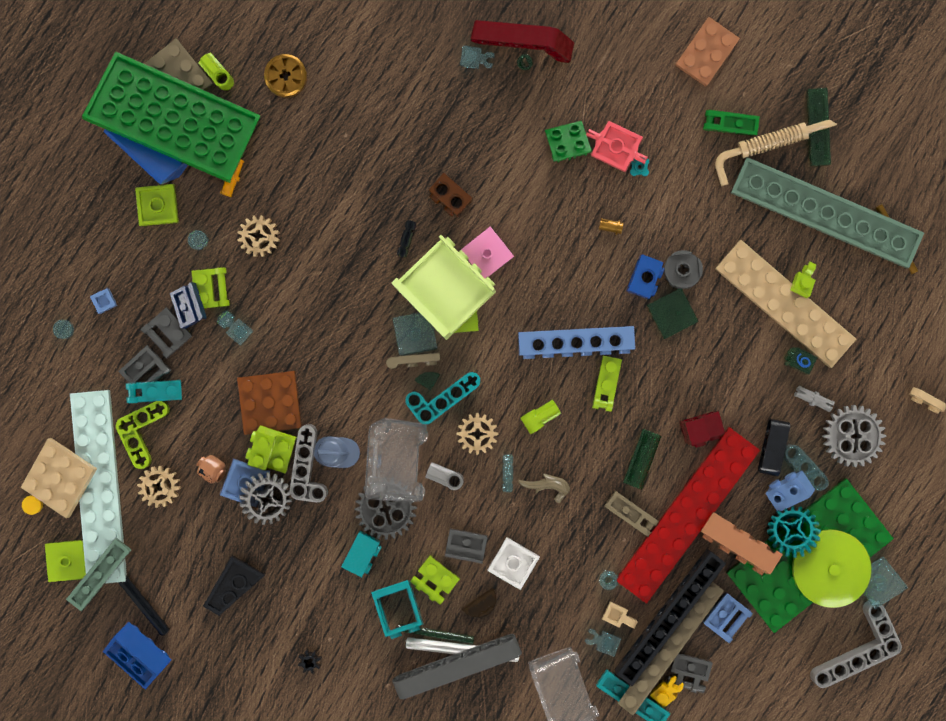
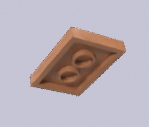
(707, 51)

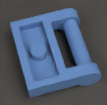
(723, 613)

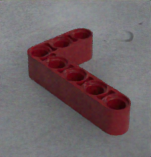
(524, 36)

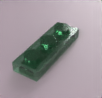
(642, 459)

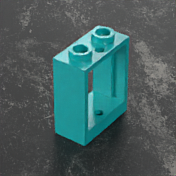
(412, 627)

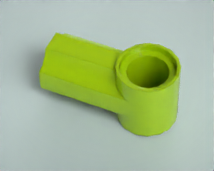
(216, 71)
(537, 418)

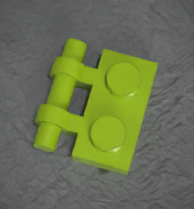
(438, 575)

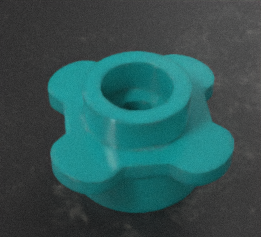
(642, 171)

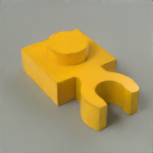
(666, 693)

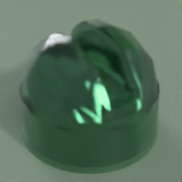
(521, 64)

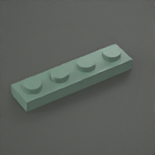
(98, 574)

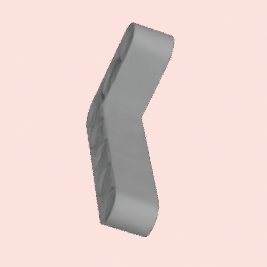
(863, 652)

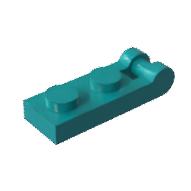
(154, 391)

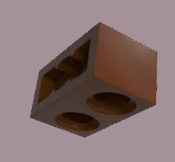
(453, 192)

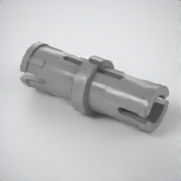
(814, 398)

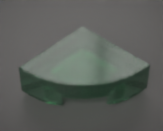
(427, 379)

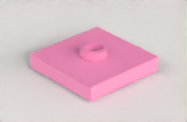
(487, 252)

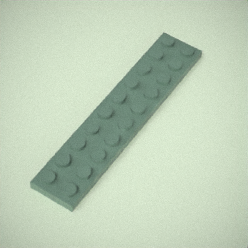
(827, 213)

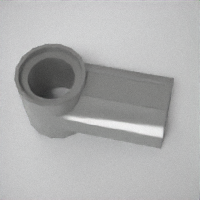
(442, 475)

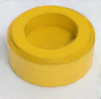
(32, 505)

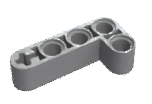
(306, 462)

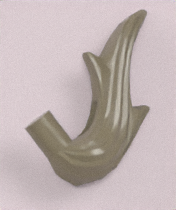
(549, 482)

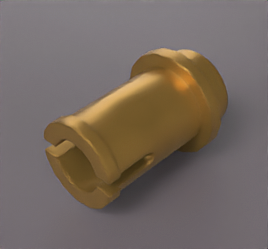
(611, 226)

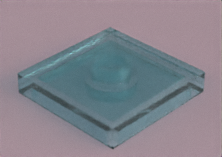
(414, 334)
(883, 583)

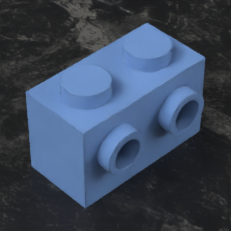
(790, 490)

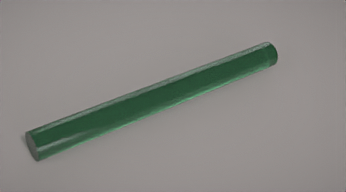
(442, 634)

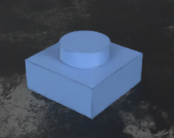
(103, 301)

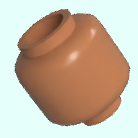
(211, 469)

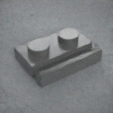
(466, 545)

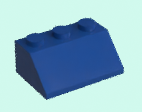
(137, 655)

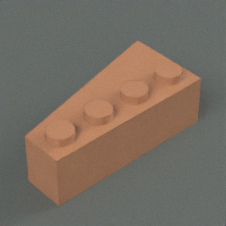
(741, 544)

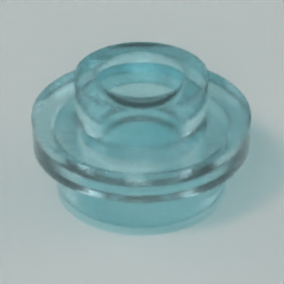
(608, 586)

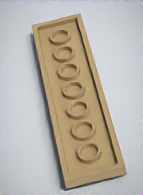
(790, 310)

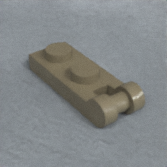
(413, 360)
(630, 513)

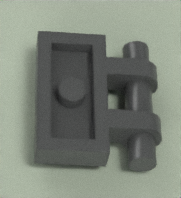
(693, 667)

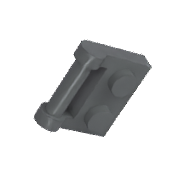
(170, 326)
(141, 364)

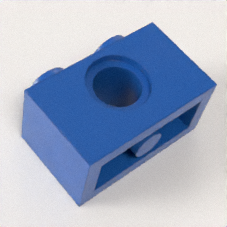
(637, 285)

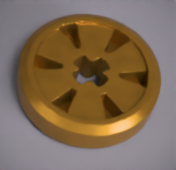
(295, 82)

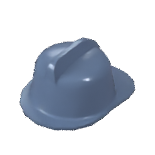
(336, 452)

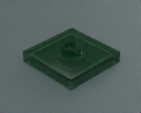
(672, 313)

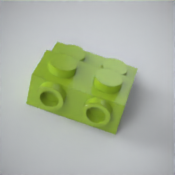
(270, 449)

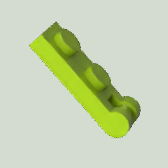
(607, 382)

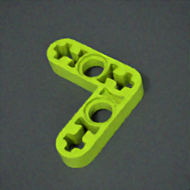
(133, 431)

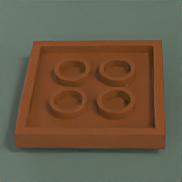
(269, 402)

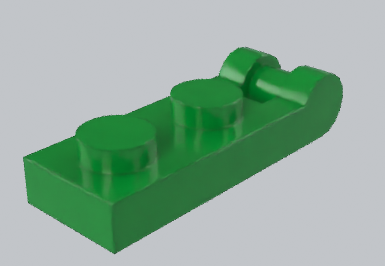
(732, 123)

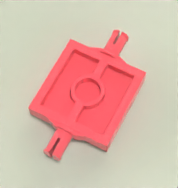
(616, 146)

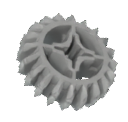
(262, 506)

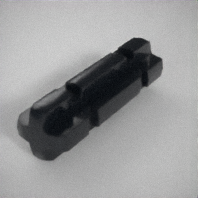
(406, 238)

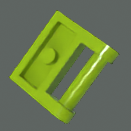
(205, 286)

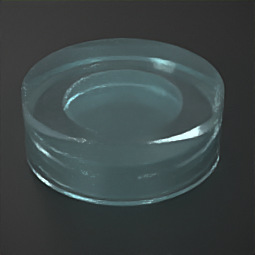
(197, 240)
(63, 329)

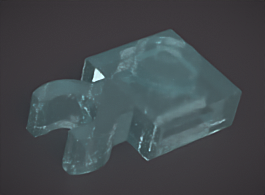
(472, 57)
(605, 643)

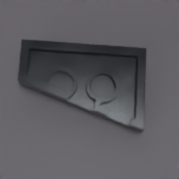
(231, 585)

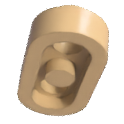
(935, 405)

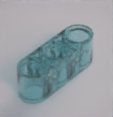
(812, 472)

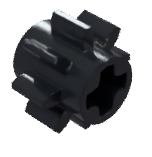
(303, 663)

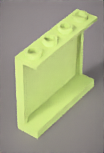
(445, 287)

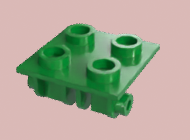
(568, 141)

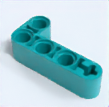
(446, 394)

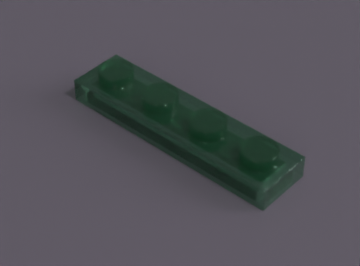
(820, 140)

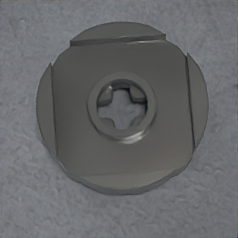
(676, 278)

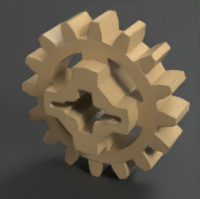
(257, 244)
(477, 442)
(154, 493)

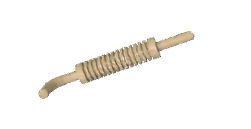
(766, 142)

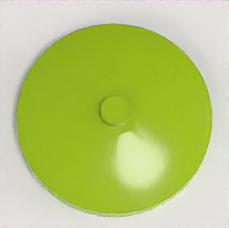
(834, 570)

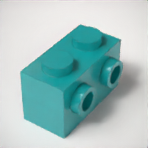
(361, 553)

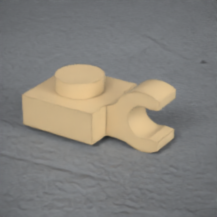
(617, 615)

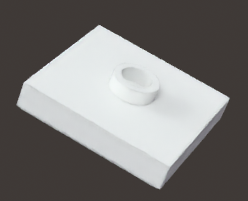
(513, 563)

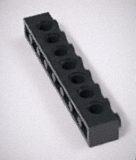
(669, 617)

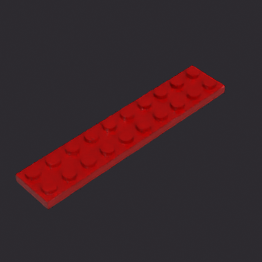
(687, 515)

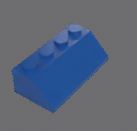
(154, 163)

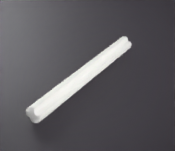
(439, 646)

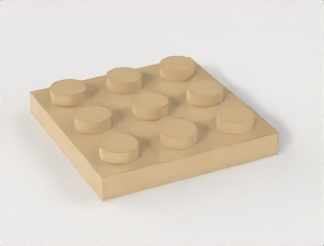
(58, 478)

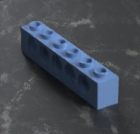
(625, 335)

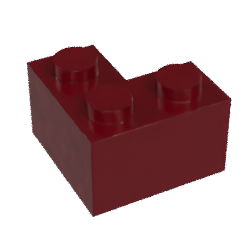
(702, 429)

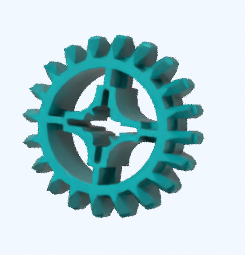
(798, 524)

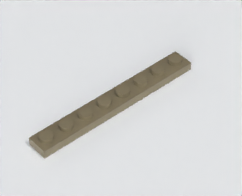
(649, 678)

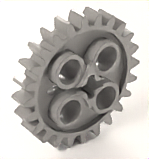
(871, 435)

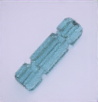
(507, 473)

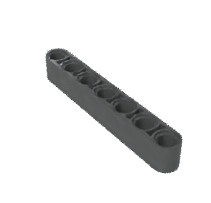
(457, 666)

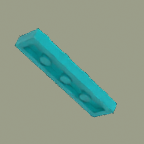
(617, 687)

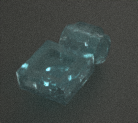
(238, 331)

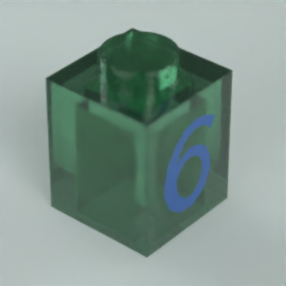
(800, 360)

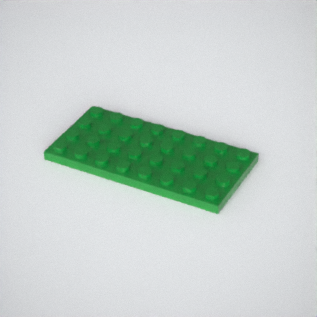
(171, 117)
(776, 594)

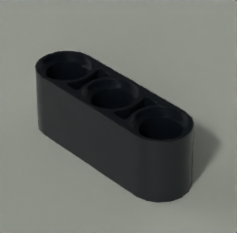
(774, 447)

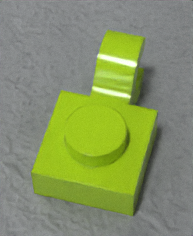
(802, 282)

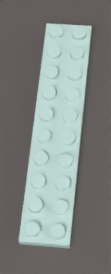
(101, 499)

